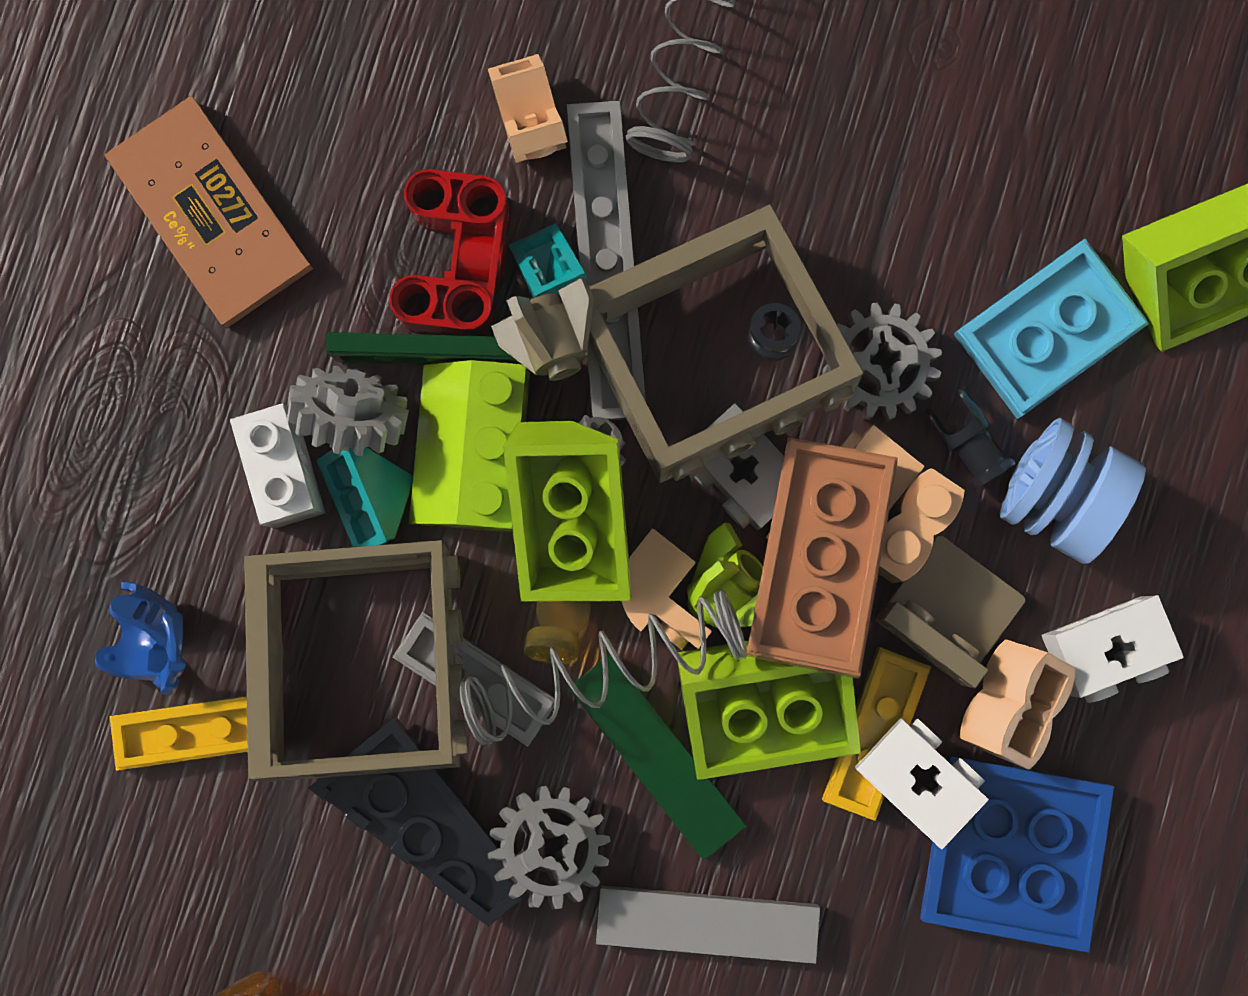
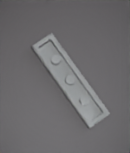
(708, 924)

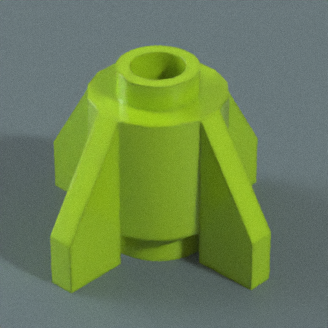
(721, 569)

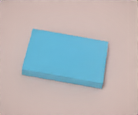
(1051, 328)

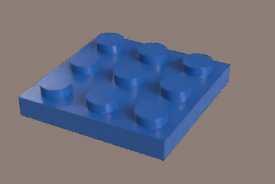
(1024, 859)

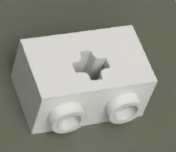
(277, 467)
(1142, 634)
(935, 813)

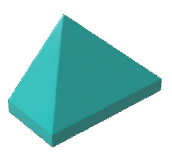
(546, 261)
(367, 494)

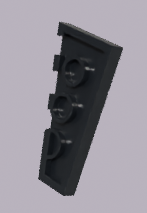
(423, 825)

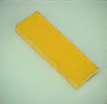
(886, 696)
(180, 733)

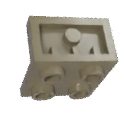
(951, 612)

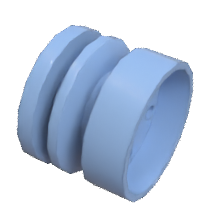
(1080, 496)

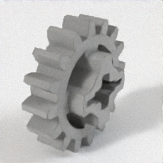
(904, 358)
(347, 410)
(561, 871)

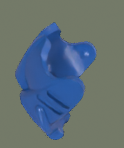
(148, 641)

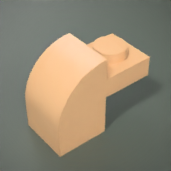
(528, 108)
(654, 575)

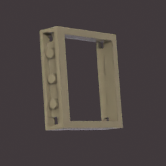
(688, 264)
(265, 666)

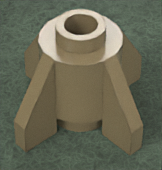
(547, 333)

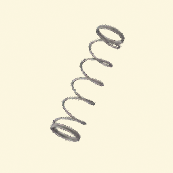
(657, 132)
(726, 622)

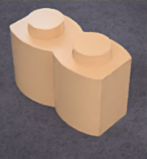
(915, 518)
(1018, 703)

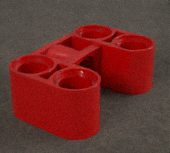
(476, 258)

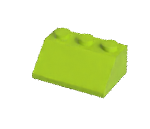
(1191, 269)
(460, 442)
(567, 513)
(764, 713)

